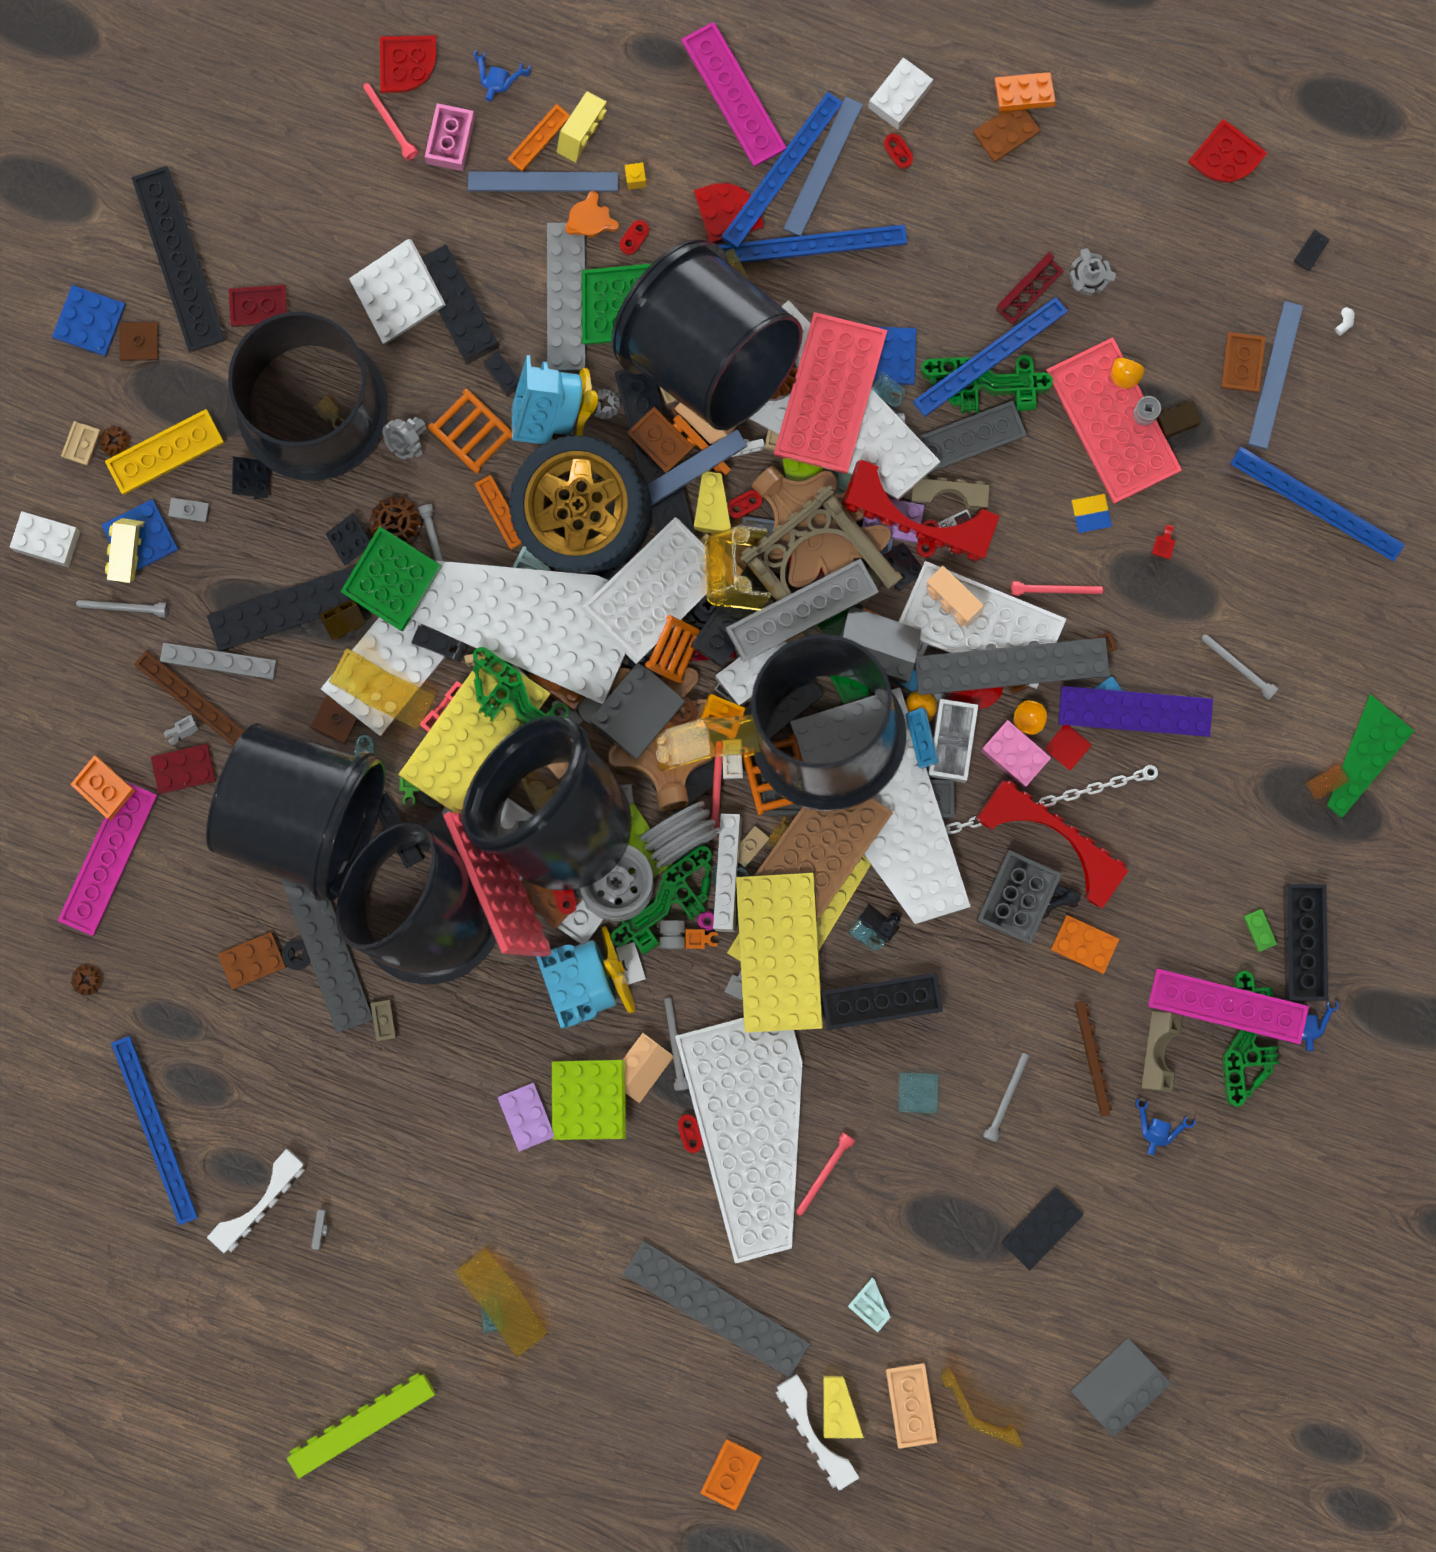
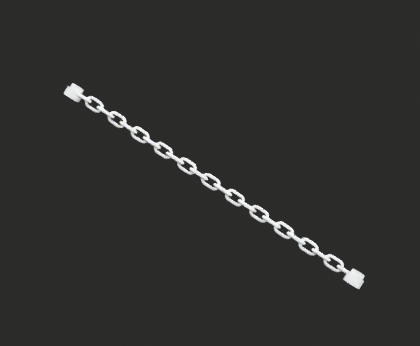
(1145, 776)

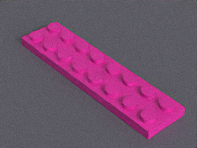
(733, 94)
(106, 863)
(1228, 1006)

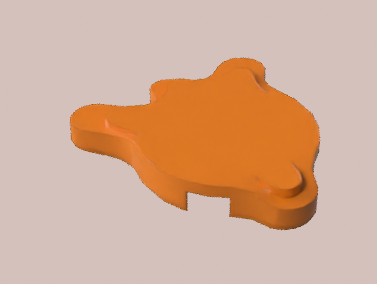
(590, 219)

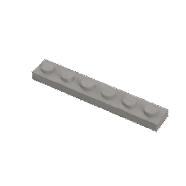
(218, 661)

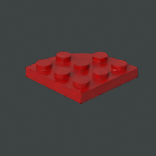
(406, 62)
(1227, 155)
(720, 206)

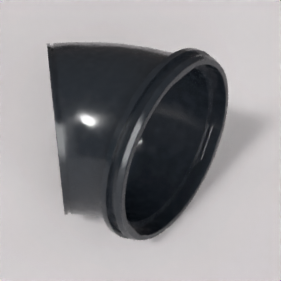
(580, 827)
(443, 933)

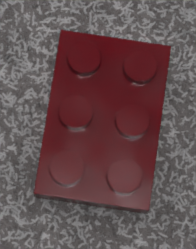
(255, 304)
(183, 769)

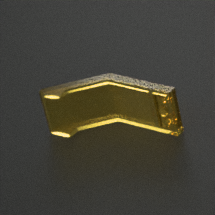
(381, 689)
(706, 739)
(501, 1302)
(1007, 1434)

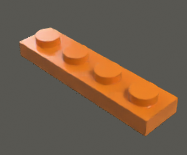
(539, 138)
(694, 439)
(498, 509)

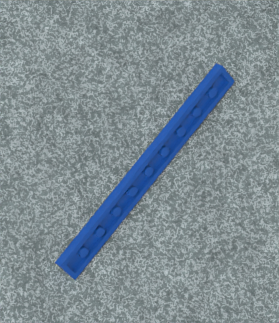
(781, 170)
(819, 244)
(990, 357)
(1317, 504)
(154, 1130)

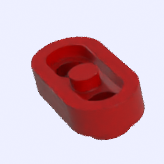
(899, 151)
(635, 237)
(744, 505)
(920, 543)
(563, 896)
(690, 1133)

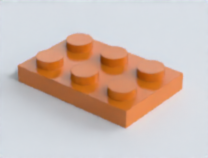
(1024, 91)
(102, 787)
(1084, 944)
(730, 1474)

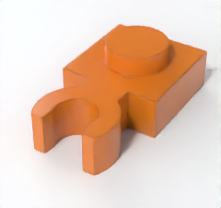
(696, 939)

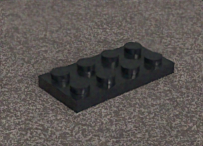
(1042, 1228)

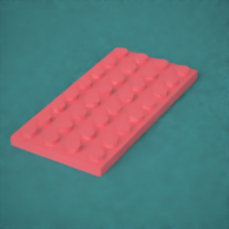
(830, 393)
(1120, 449)
(501, 896)

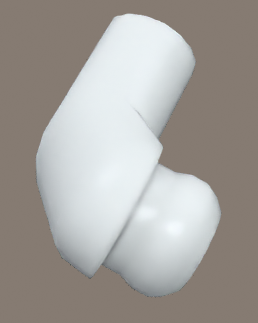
(1348, 321)

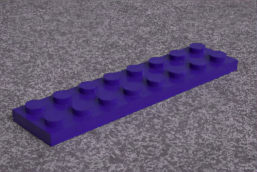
(1135, 711)

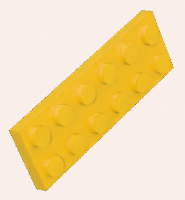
(164, 452)

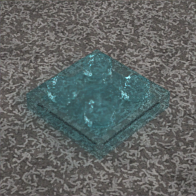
(918, 1092)

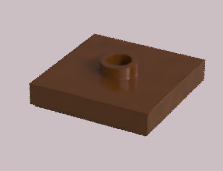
(139, 341)
(334, 720)

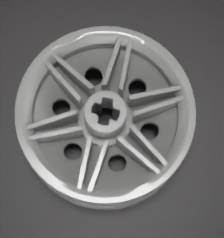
(680, 834)
(632, 903)

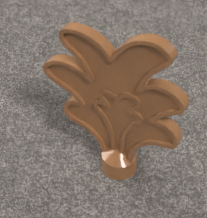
(820, 551)
(671, 782)

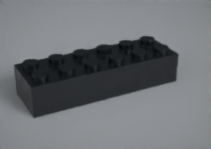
(461, 313)
(1305, 942)
(881, 1001)

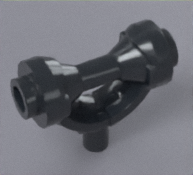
(1068, 898)

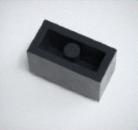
(501, 373)

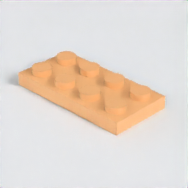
(911, 1405)

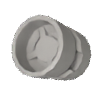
(1146, 411)
(672, 935)

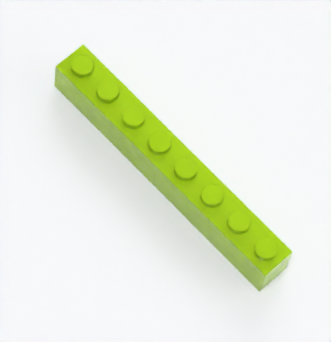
(361, 1425)

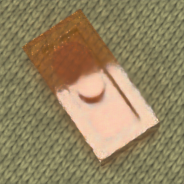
(1327, 782)

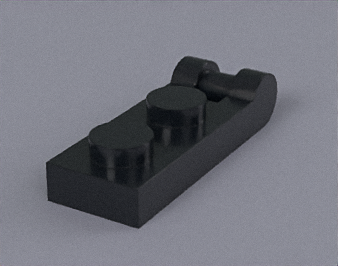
(438, 643)

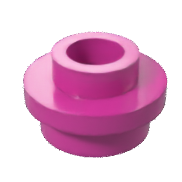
(701, 920)

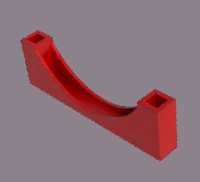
(868, 497)
(1100, 870)

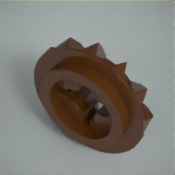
(123, 440)
(689, 707)
(95, 980)

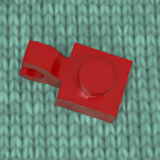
(1163, 544)

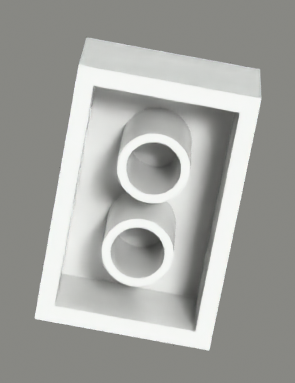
(900, 93)
(45, 539)

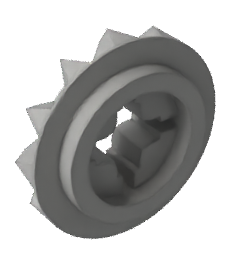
(613, 401)

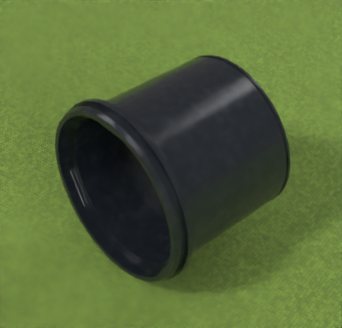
(706, 334)
(334, 452)
(838, 783)
(295, 808)

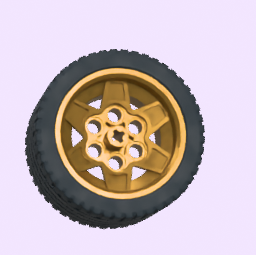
(541, 479)

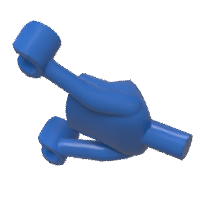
(497, 77)
(1312, 1030)
(1158, 1130)

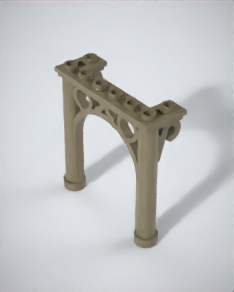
(851, 532)

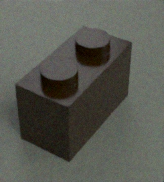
(1178, 419)
(342, 619)

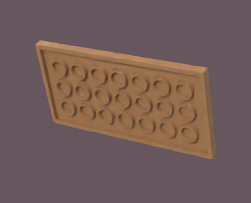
(826, 845)

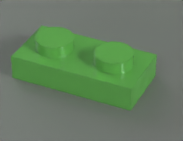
(1260, 930)

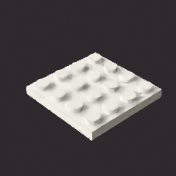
(397, 291)

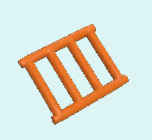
(462, 453)
(660, 668)
(757, 789)

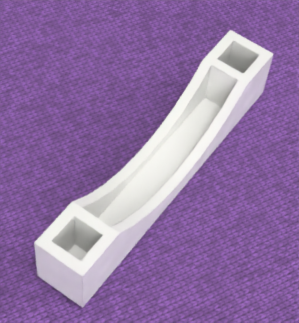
(727, 866)
(284, 1170)
(838, 1467)

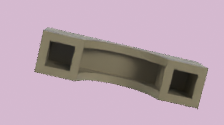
(974, 495)
(1162, 1029)

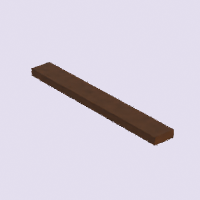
(189, 698)

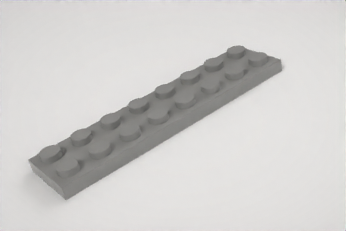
(564, 299)
(801, 610)

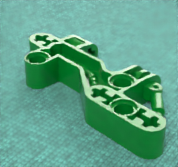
(994, 384)
(516, 692)
(665, 898)
(1240, 1046)

